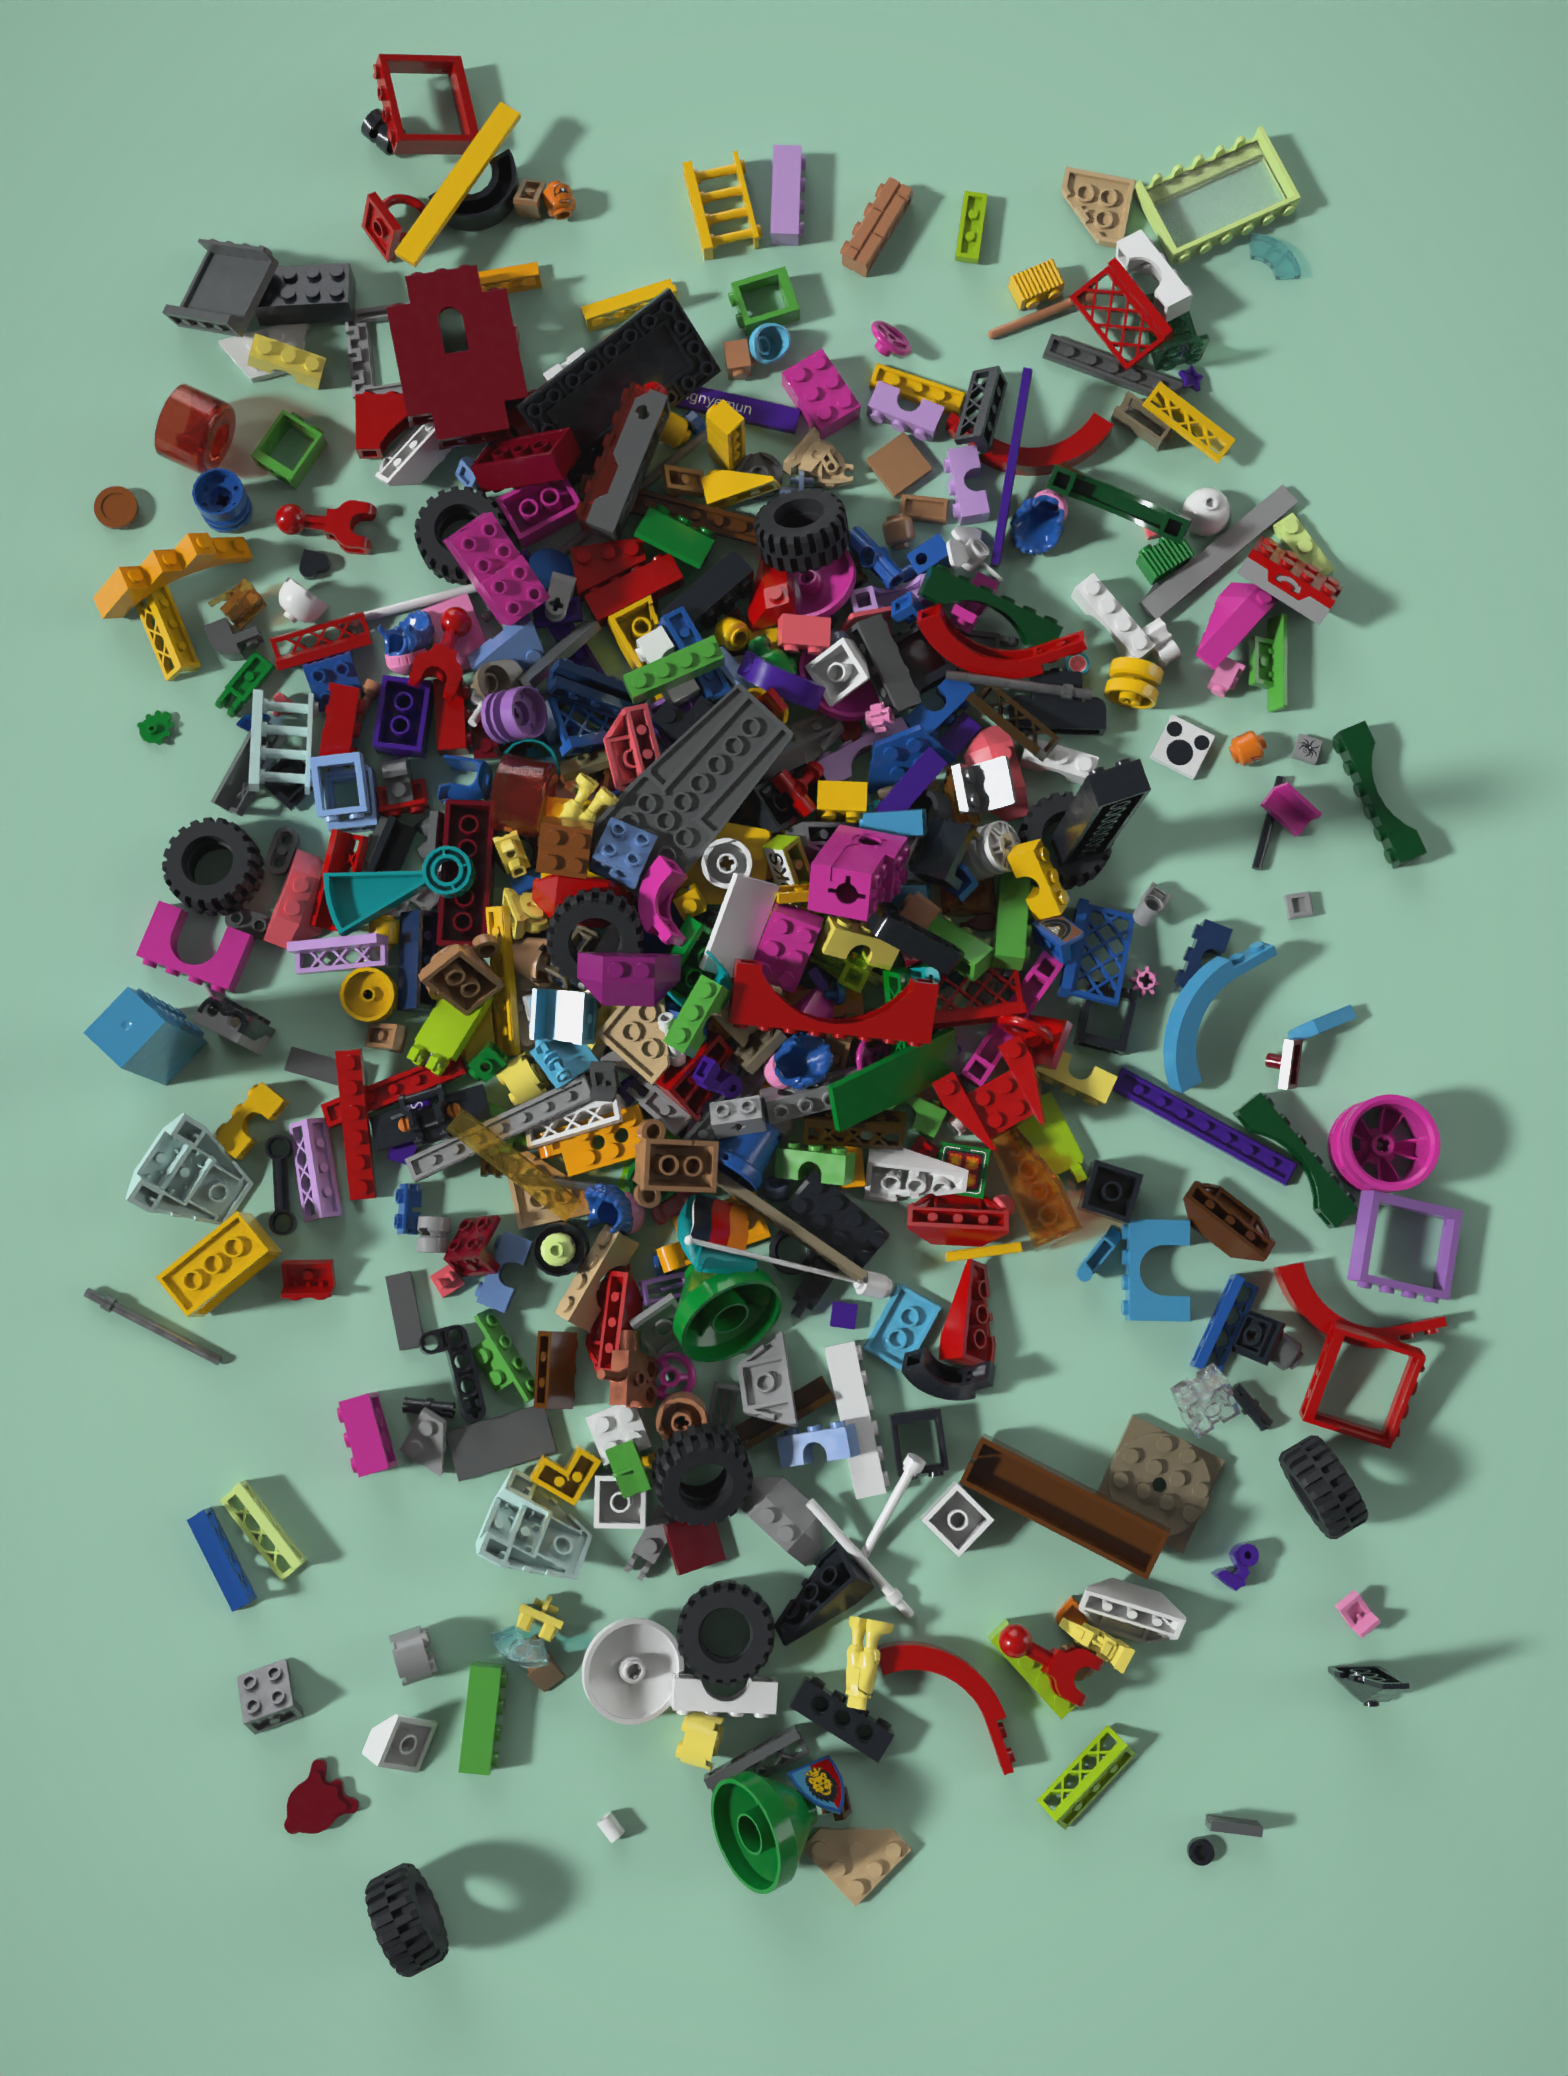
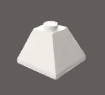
(839, 670)
(400, 1742)

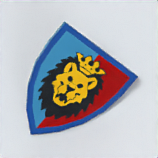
(820, 1784)

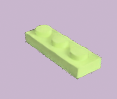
(1297, 540)

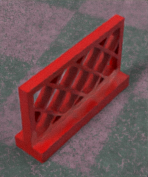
(1141, 306)
(980, 1013)

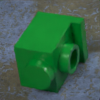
(493, 1056)

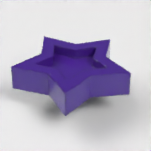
(1190, 378)

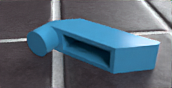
(1323, 1023)
(1098, 1254)

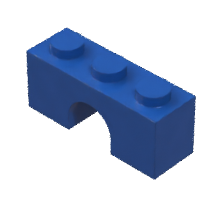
(954, 698)

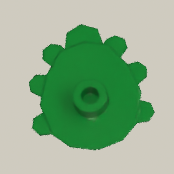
(155, 727)

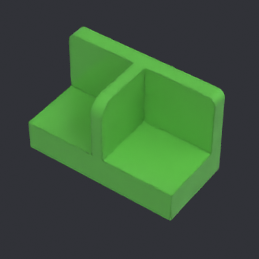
(628, 1468)

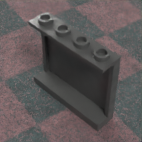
(225, 288)

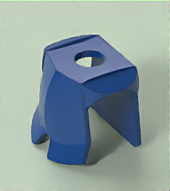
(478, 790)

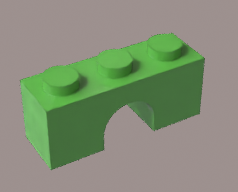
(687, 1030)
(927, 1115)
(836, 1165)

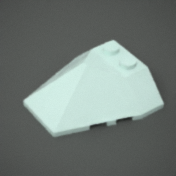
(188, 1175)
(532, 1532)

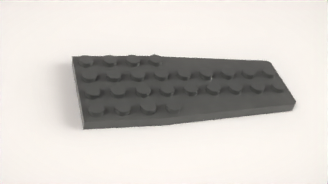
(701, 779)

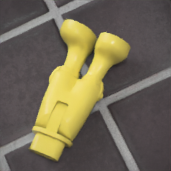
(587, 786)
(863, 1661)

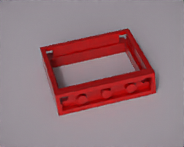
(425, 64)
(1399, 1407)

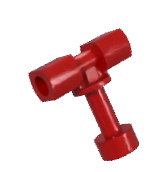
(798, 788)

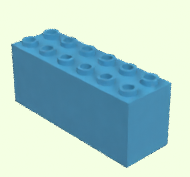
(146, 1036)

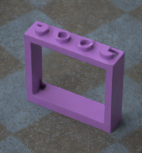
(1364, 1238)

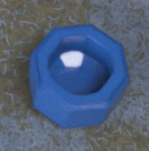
(695, 422)

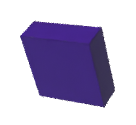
(843, 1315)

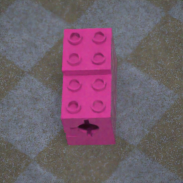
(496, 569)
(857, 872)

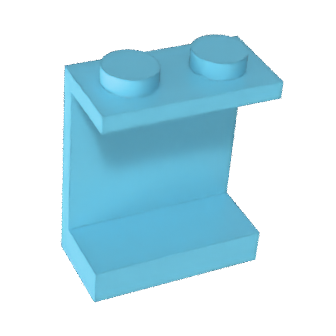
(563, 1016)

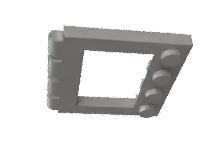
(360, 348)

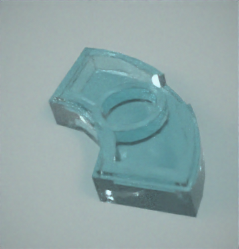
(1275, 255)
(519, 1649)

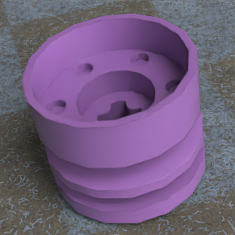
(514, 714)

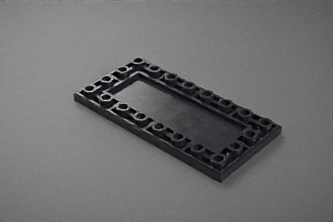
(647, 347)

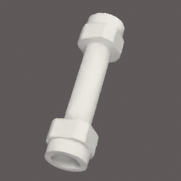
(665, 1022)

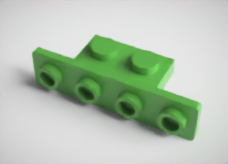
(1269, 662)
(500, 1358)

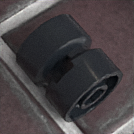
(376, 131)

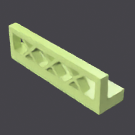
(268, 1526)

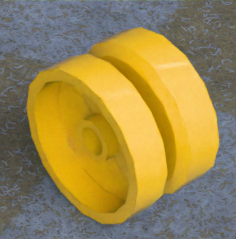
(1133, 683)
(357, 987)

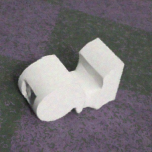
(1165, 649)

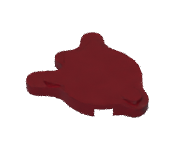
(317, 1802)

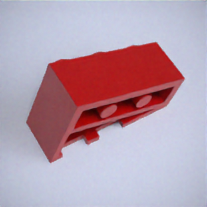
(680, 1085)

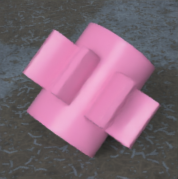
(879, 717)
(1150, 978)

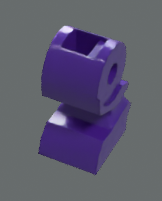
(713, 1079)
(1242, 1556)

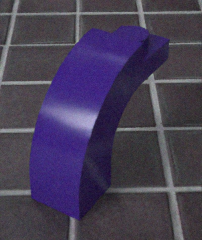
(786, 684)

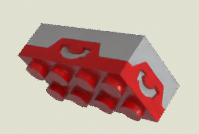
(1290, 579)

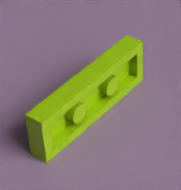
(971, 227)

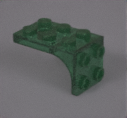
(1182, 348)

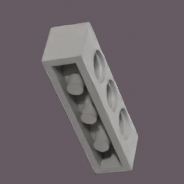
(794, 1103)

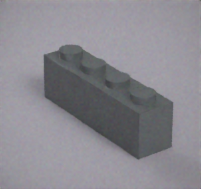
(885, 666)

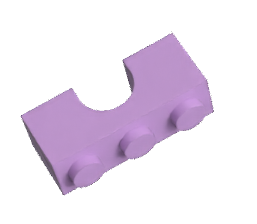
(921, 422)
(969, 505)

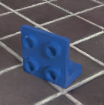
(333, 669)

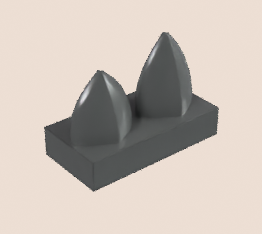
(433, 828)

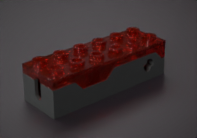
(624, 460)

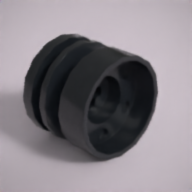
(581, 1244)

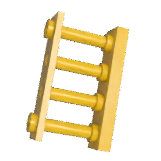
(704, 220)

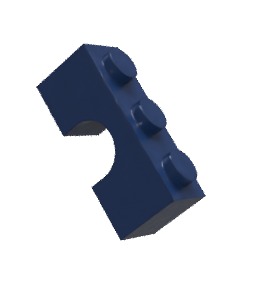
(1208, 938)

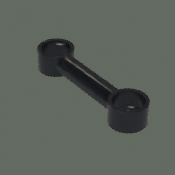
(281, 1185)

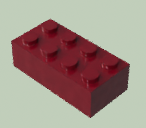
(526, 460)

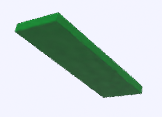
(893, 1079)

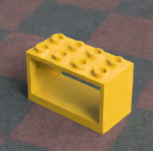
(219, 1264)

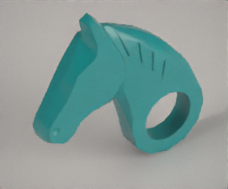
(705, 1258)

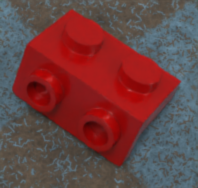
(415, 807)
(308, 1279)

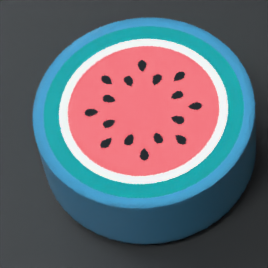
(1077, 663)

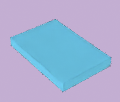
(902, 1326)

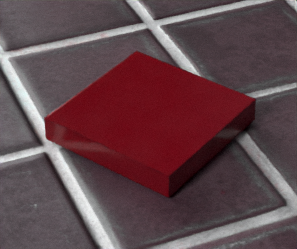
(693, 1545)

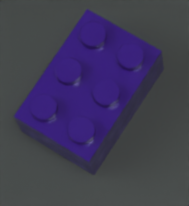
(403, 718)

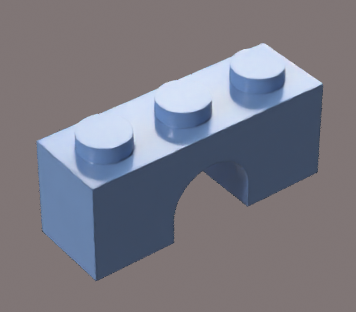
(494, 1291)
(839, 1442)

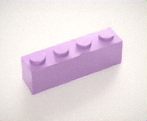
(786, 195)

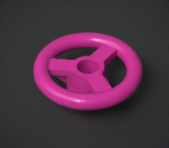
(889, 339)
(866, 1056)
(690, 1376)

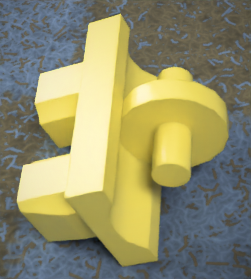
(512, 854)
(550, 1624)

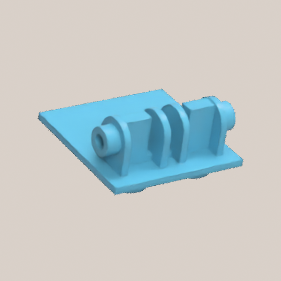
(562, 1060)

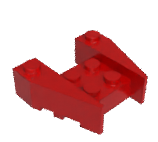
(1000, 1102)

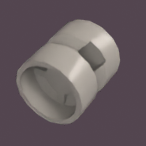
(433, 1234)

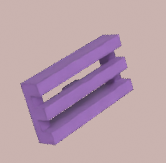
(645, 1291)

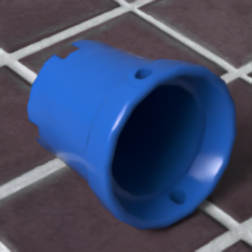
(748, 1156)

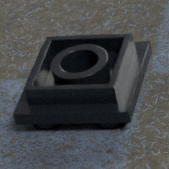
(291, 794)
(1263, 1347)

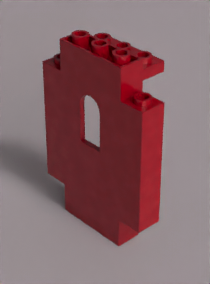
(460, 390)

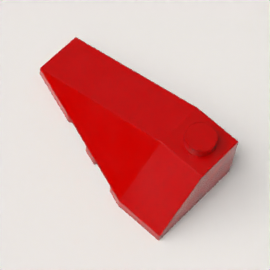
(770, 597)
(967, 1329)

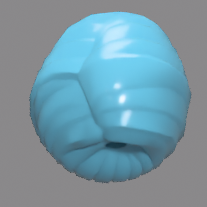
(769, 343)

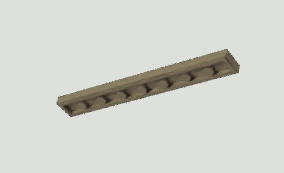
(791, 1228)

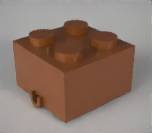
(564, 847)

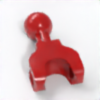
(337, 524)
(441, 659)
(1057, 1664)

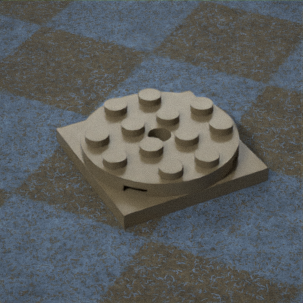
(1152, 1453)

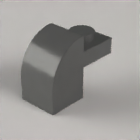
(229, 643)
(398, 778)

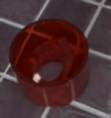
(195, 429)
(522, 794)

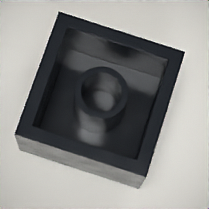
(1110, 1192)

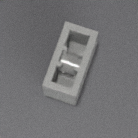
(737, 1117)

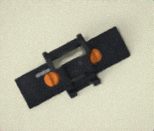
(427, 1126)

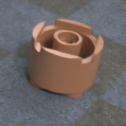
(677, 1405)

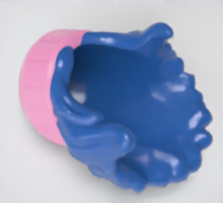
(1039, 522)
(407, 641)
(799, 1062)
(614, 1207)

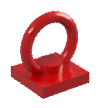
(381, 223)
(1043, 1036)

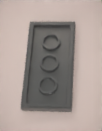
(501, 1442)

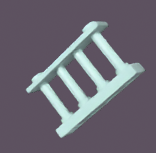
(261, 729)

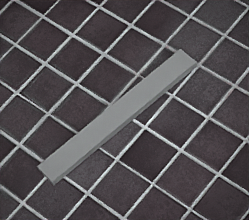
(1218, 553)
(504, 1125)

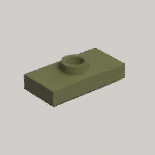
(584, 763)

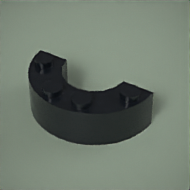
(491, 204)

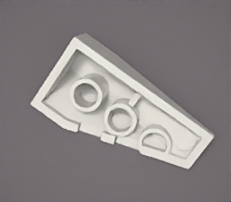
(912, 1174)

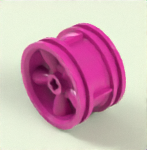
(1421, 1149)

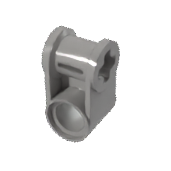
(561, 591)
(1151, 905)

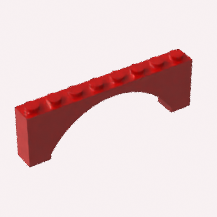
(384, 417)
(903, 1018)

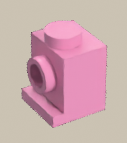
(1225, 677)

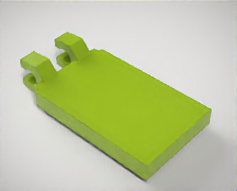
(445, 1035)
(1055, 1141)

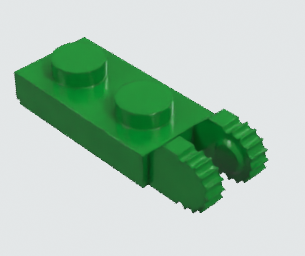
(249, 677)

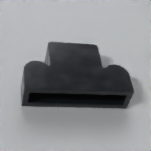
(1060, 714)

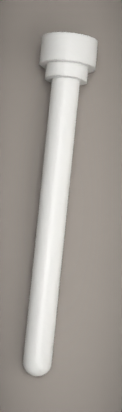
(912, 1466)

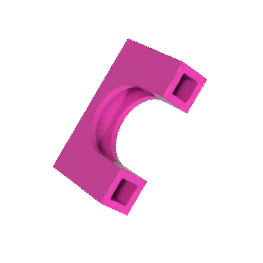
(221, 971)

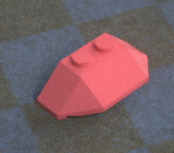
(991, 744)
(630, 745)
(296, 902)

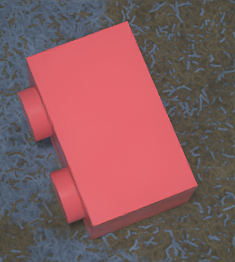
(803, 633)

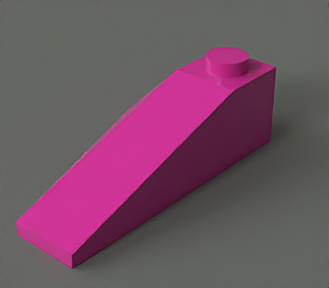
(1232, 619)

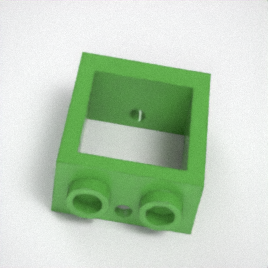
(781, 316)
(283, 422)

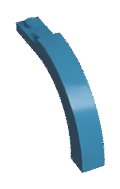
(1191, 1005)

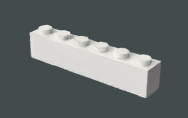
(854, 1407)

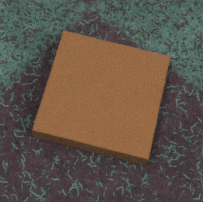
(899, 465)

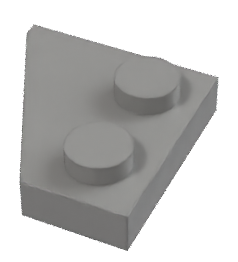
(427, 1441)

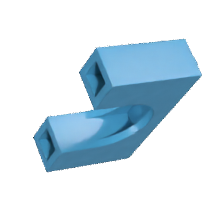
(899, 823)
(1141, 1302)

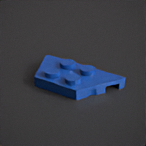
(897, 753)

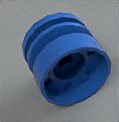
(214, 491)

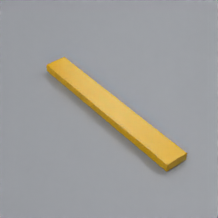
(457, 184)

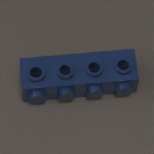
(416, 949)

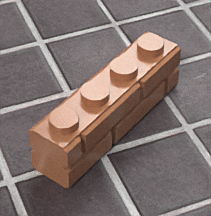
(877, 226)

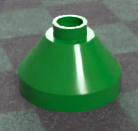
(725, 1313)
(761, 1829)

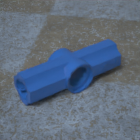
(875, 558)

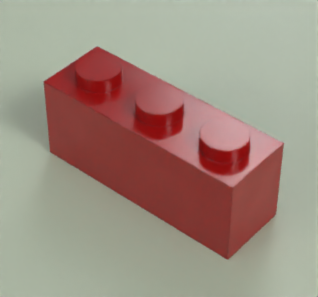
(452, 720)

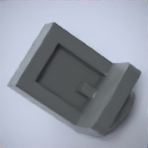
(604, 1081)

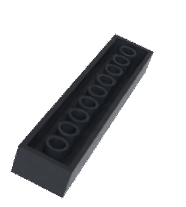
(1100, 811)

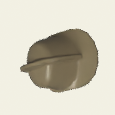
(496, 676)

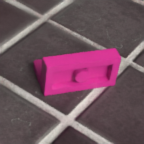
(1290, 808)

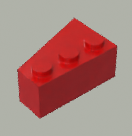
(602, 561)
(342, 720)

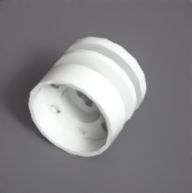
(990, 855)

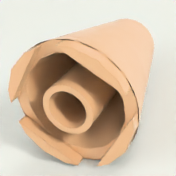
(531, 958)

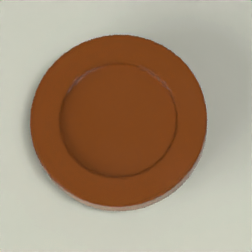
(116, 507)

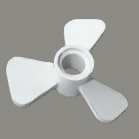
(968, 550)

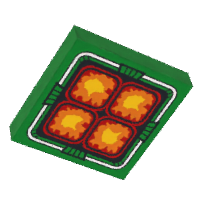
(970, 1158)

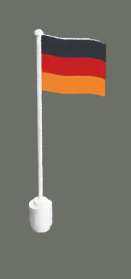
(725, 1228)

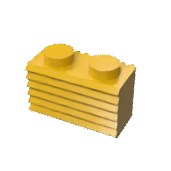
(1036, 285)

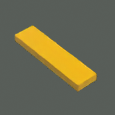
(916, 388)

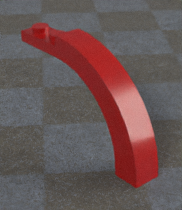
(1041, 460)
(991, 661)
(1308, 1305)
(935, 1659)

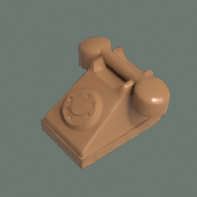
(462, 974)
(671, 1164)

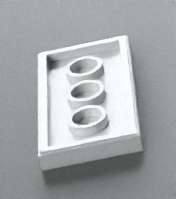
(739, 922)

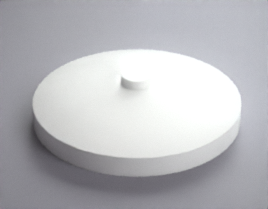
(631, 1670)

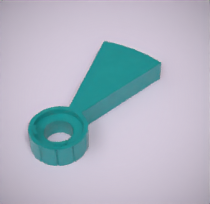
(364, 896)

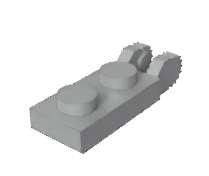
(661, 1107)
(651, 1542)

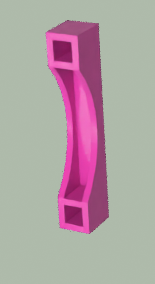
(1033, 988)

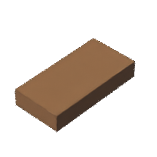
(925, 508)

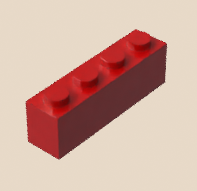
(652, 579)

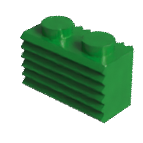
(1163, 559)

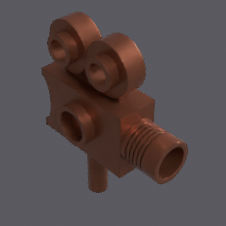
(631, 1374)

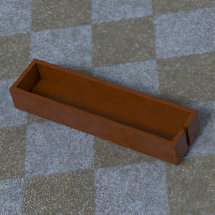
(1065, 1506)

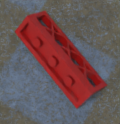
(325, 649)
(338, 859)

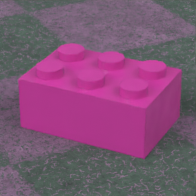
(821, 394)
(539, 510)
(787, 944)
(366, 1434)

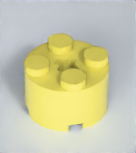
(523, 1079)
(700, 1740)

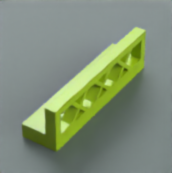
(1090, 1785)

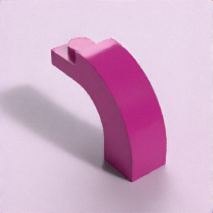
(968, 614)
(655, 900)

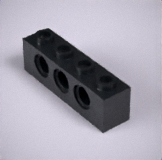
(871, 1745)

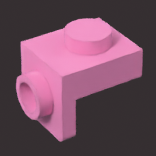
(1357, 1614)

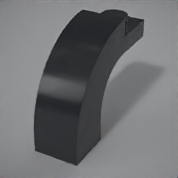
(946, 1381)

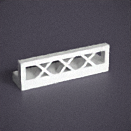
(591, 1110)

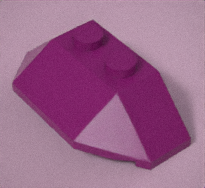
(628, 977)

